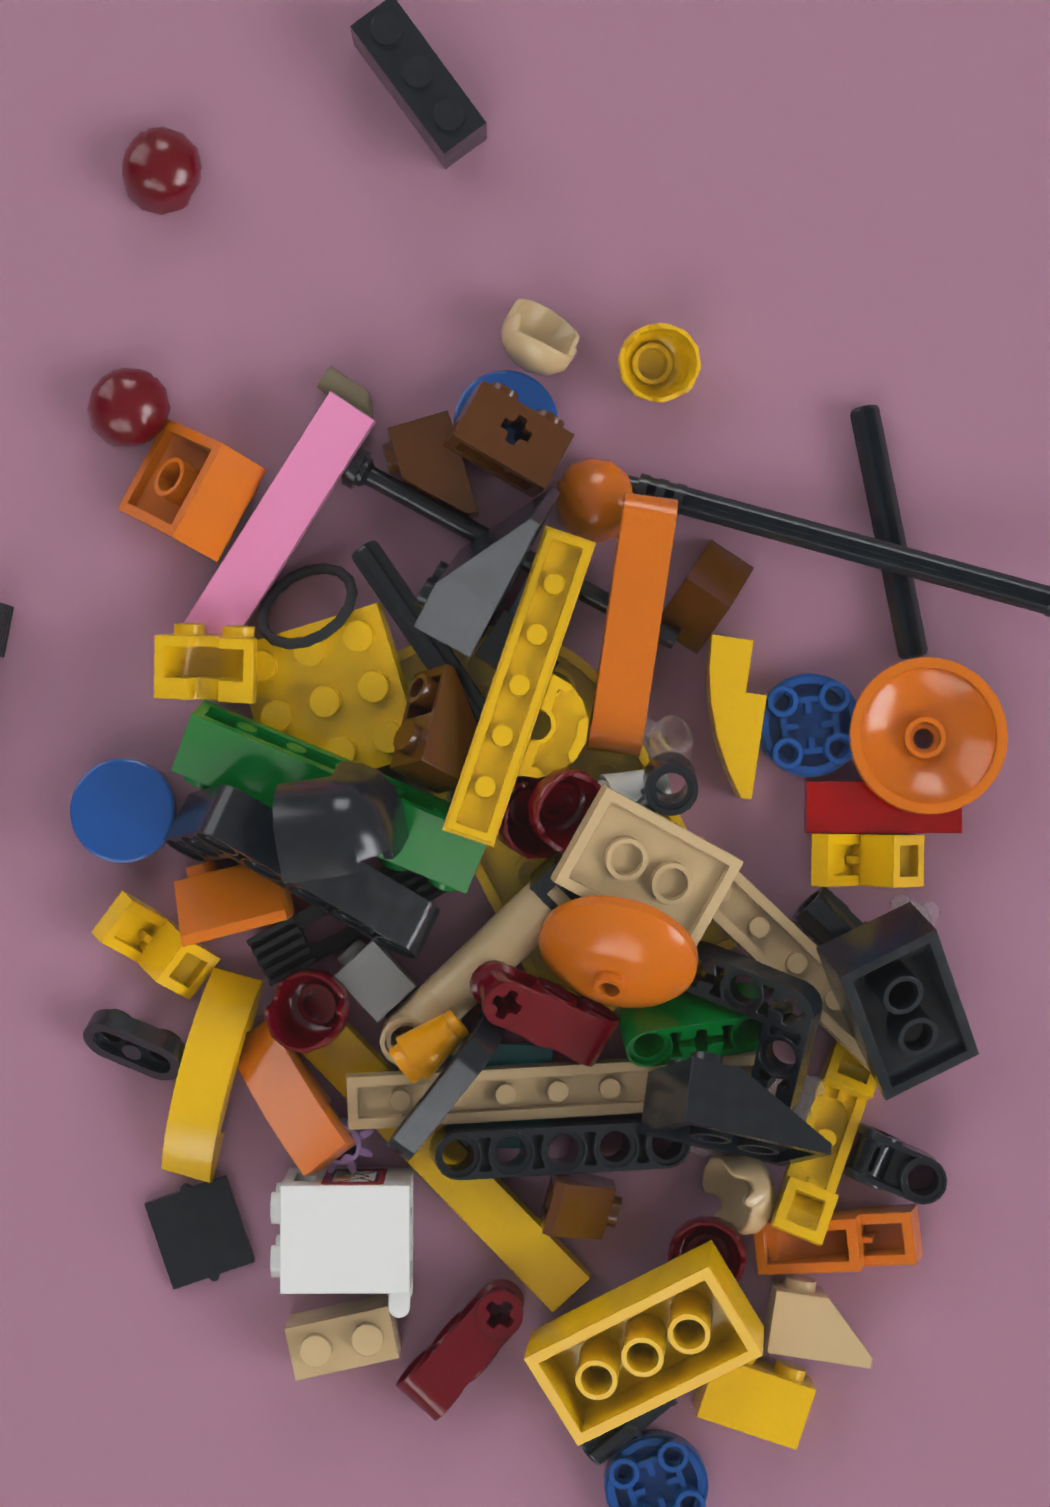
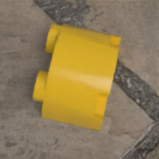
(206, 664)
(566, 735)

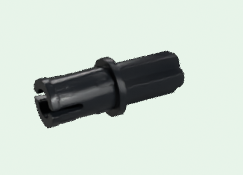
(607, 1444)

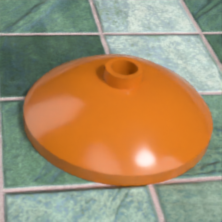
(958, 715)
(618, 951)

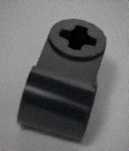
(885, 1163)

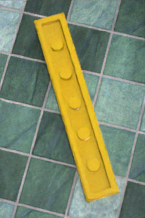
(518, 686)

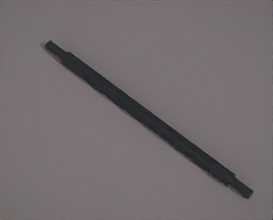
(849, 545)

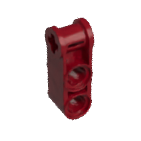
(543, 1011)
(463, 1349)

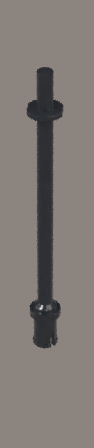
(363, 472)

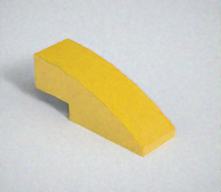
(733, 713)

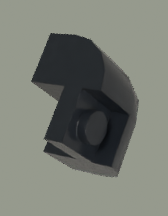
(336, 823)

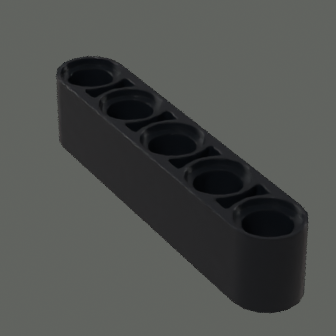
(534, 1139)

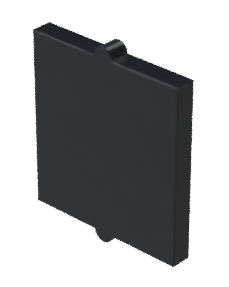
(199, 1232)

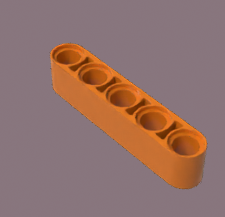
(632, 624)

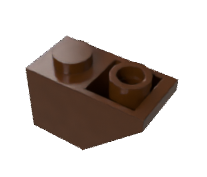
(434, 730)

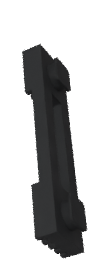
(286, 950)

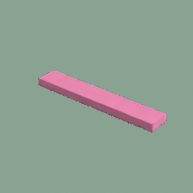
(283, 515)

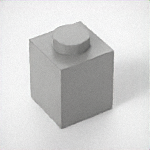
(374, 977)

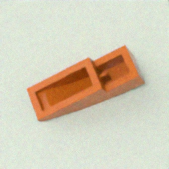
(292, 1102)
(853, 1240)

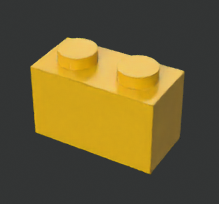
(759, 1401)

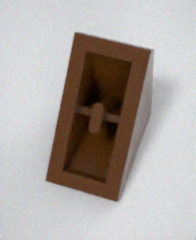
(706, 595)

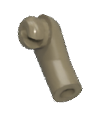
(347, 389)

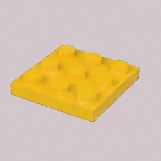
(337, 692)

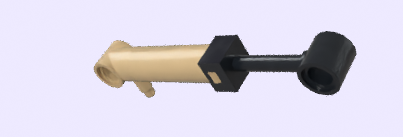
(517, 926)

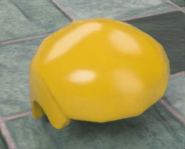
(659, 362)

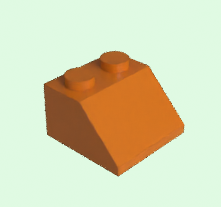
(192, 489)
(227, 902)

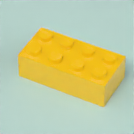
(645, 1343)

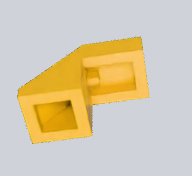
(867, 860)
(155, 945)

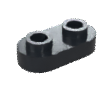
(134, 1043)

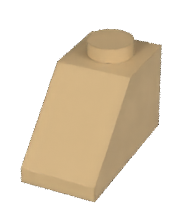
(809, 1326)

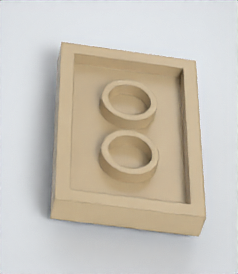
(648, 859)

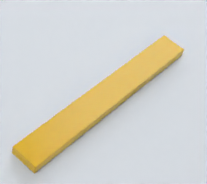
(483, 1204)

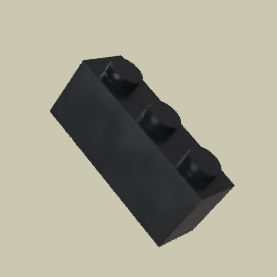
(419, 82)

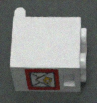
(345, 1233)

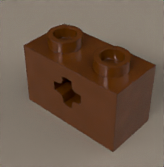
(482, 436)

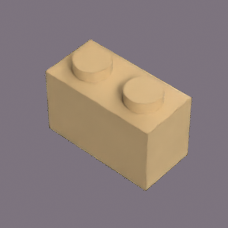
(342, 1337)

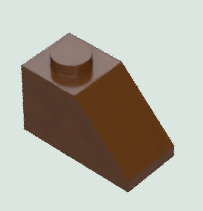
(429, 466)
(579, 1206)

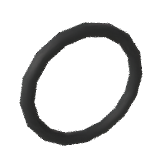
(325, 632)

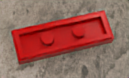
(857, 809)

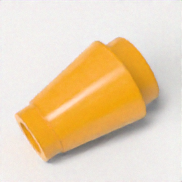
(428, 1046)

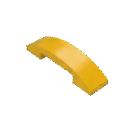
(208, 1073)
(809, 1187)

